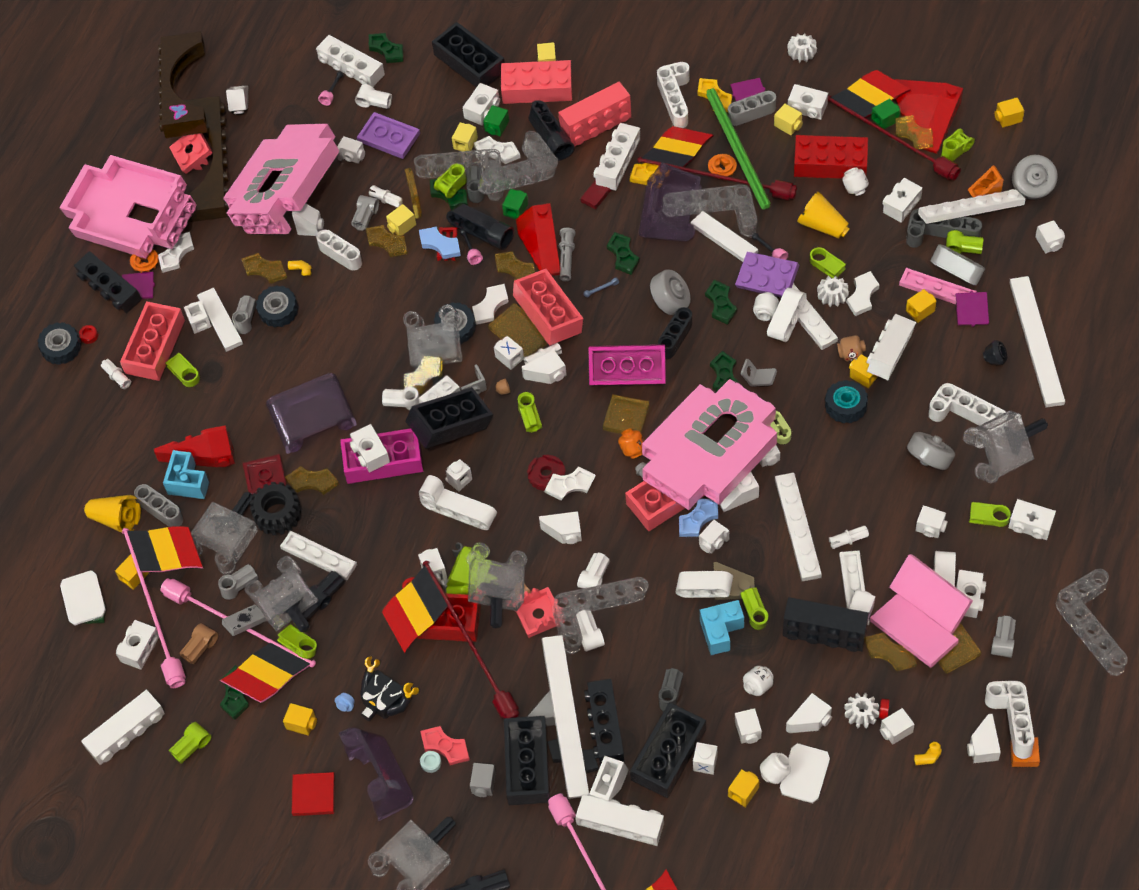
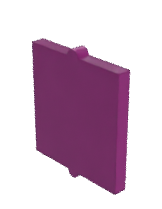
(746, 89)
(142, 282)
(972, 308)

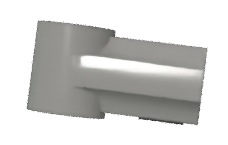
(365, 209)
(243, 315)
(237, 580)
(1003, 640)

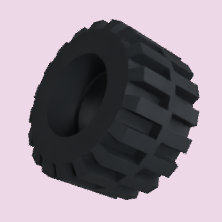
(270, 496)

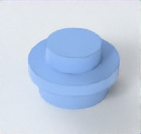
(344, 702)

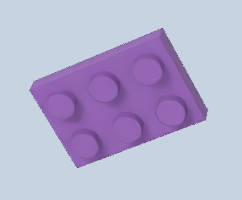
(388, 135)
(766, 274)

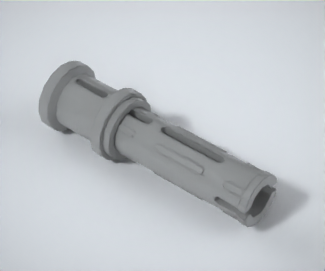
(566, 247)

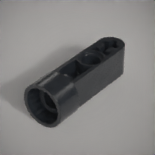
(550, 130)
(481, 225)

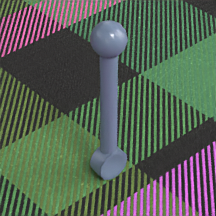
(615, 281)

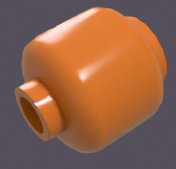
(631, 443)

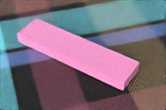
(937, 287)

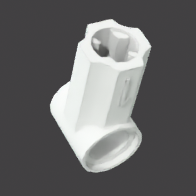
(369, 96)
(400, 398)
(594, 572)
(591, 635)

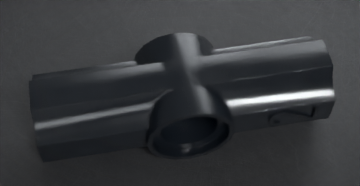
(323, 592)
(494, 881)

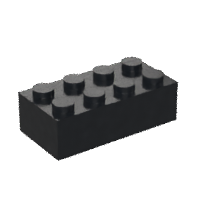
(468, 55)
(449, 417)
(825, 624)
(668, 750)
(526, 760)

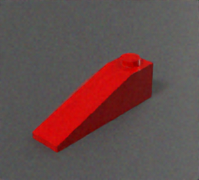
(537, 232)
(209, 449)

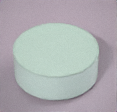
(430, 761)

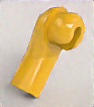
(300, 265)
(930, 756)

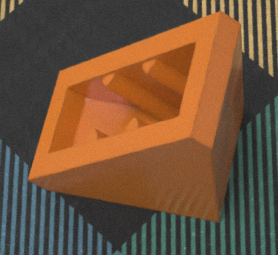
(988, 183)

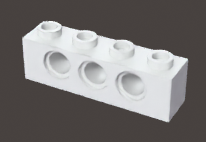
(350, 61)
(617, 156)

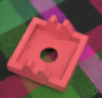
(194, 159)
(536, 600)

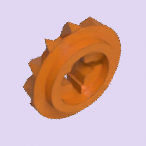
(726, 160)
(137, 265)

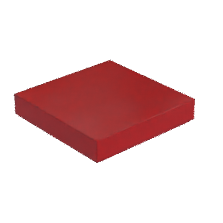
(313, 794)

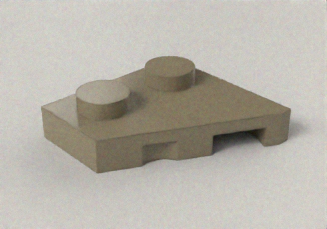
(739, 584)

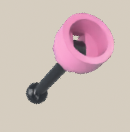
(326, 97)
(777, 253)
(474, 256)

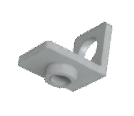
(758, 377)
(479, 385)

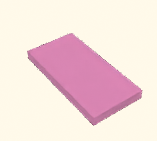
(931, 593)
(914, 630)

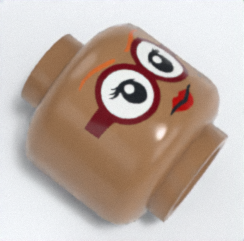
(851, 348)

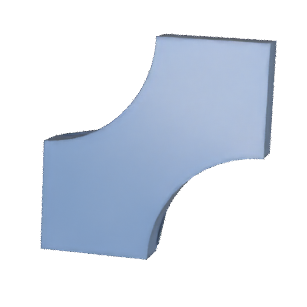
(434, 240)
(692, 523)

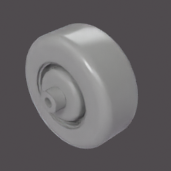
(1034, 177)
(670, 291)
(931, 450)

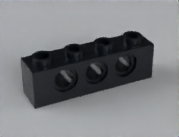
(98, 274)
(603, 691)

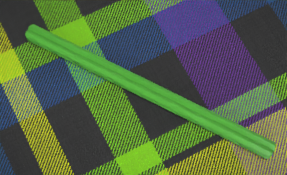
(738, 149)

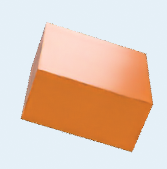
(1032, 761)

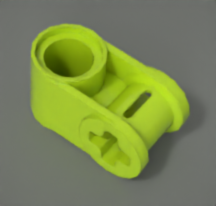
(956, 145)
(451, 180)

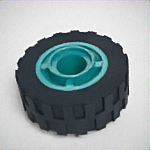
(846, 411)

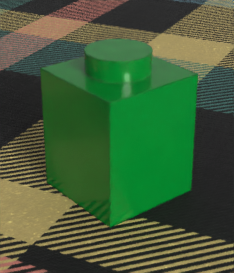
(885, 114)
(496, 120)
(515, 203)

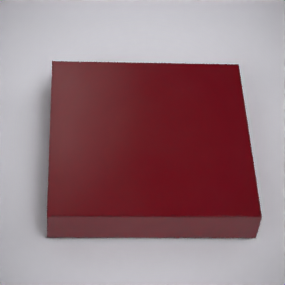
(263, 472)

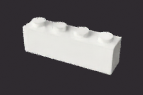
(890, 347)
(123, 727)
(620, 819)

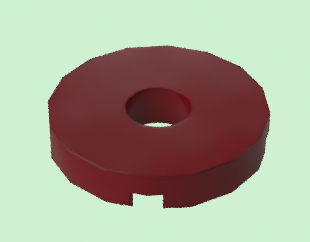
(547, 462)

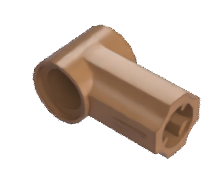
(201, 639)

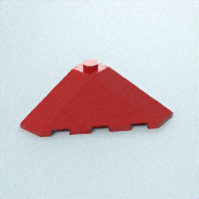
(932, 107)

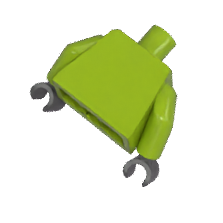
(459, 577)

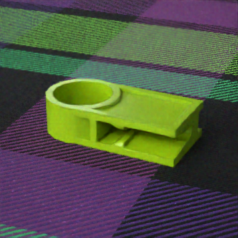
(830, 265)
(180, 368)
(983, 514)
(294, 639)

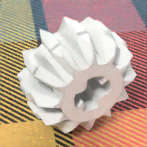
(802, 47)
(832, 291)
(853, 710)

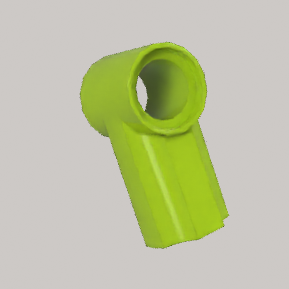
(961, 243)
(529, 412)
(754, 606)
(194, 737)

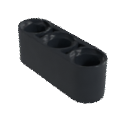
(677, 326)

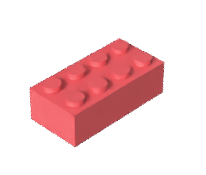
(536, 81)
(596, 113)
(547, 306)
(152, 341)
(651, 505)

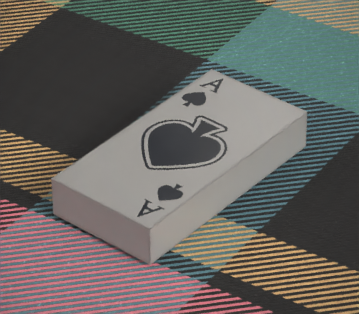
(243, 620)

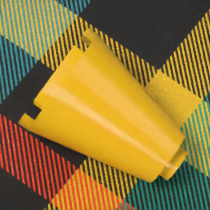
(823, 217)
(114, 512)

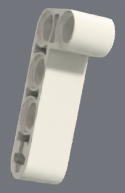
(668, 81)
(954, 404)
(454, 505)
(1013, 697)

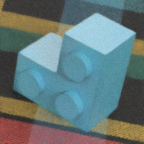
(183, 479)
(718, 621)

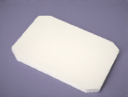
(82, 597)
(806, 773)

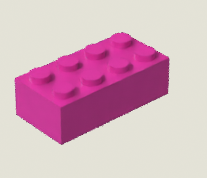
(627, 364)
(402, 450)

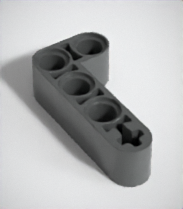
(918, 227)

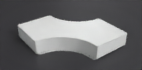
(507, 150)
(171, 258)
(865, 287)
(495, 297)
(562, 485)

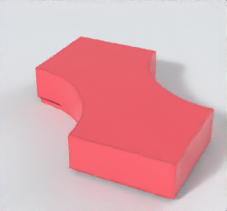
(452, 749)

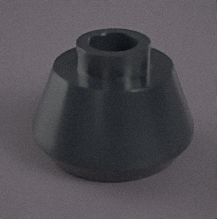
(995, 353)

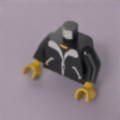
(382, 694)

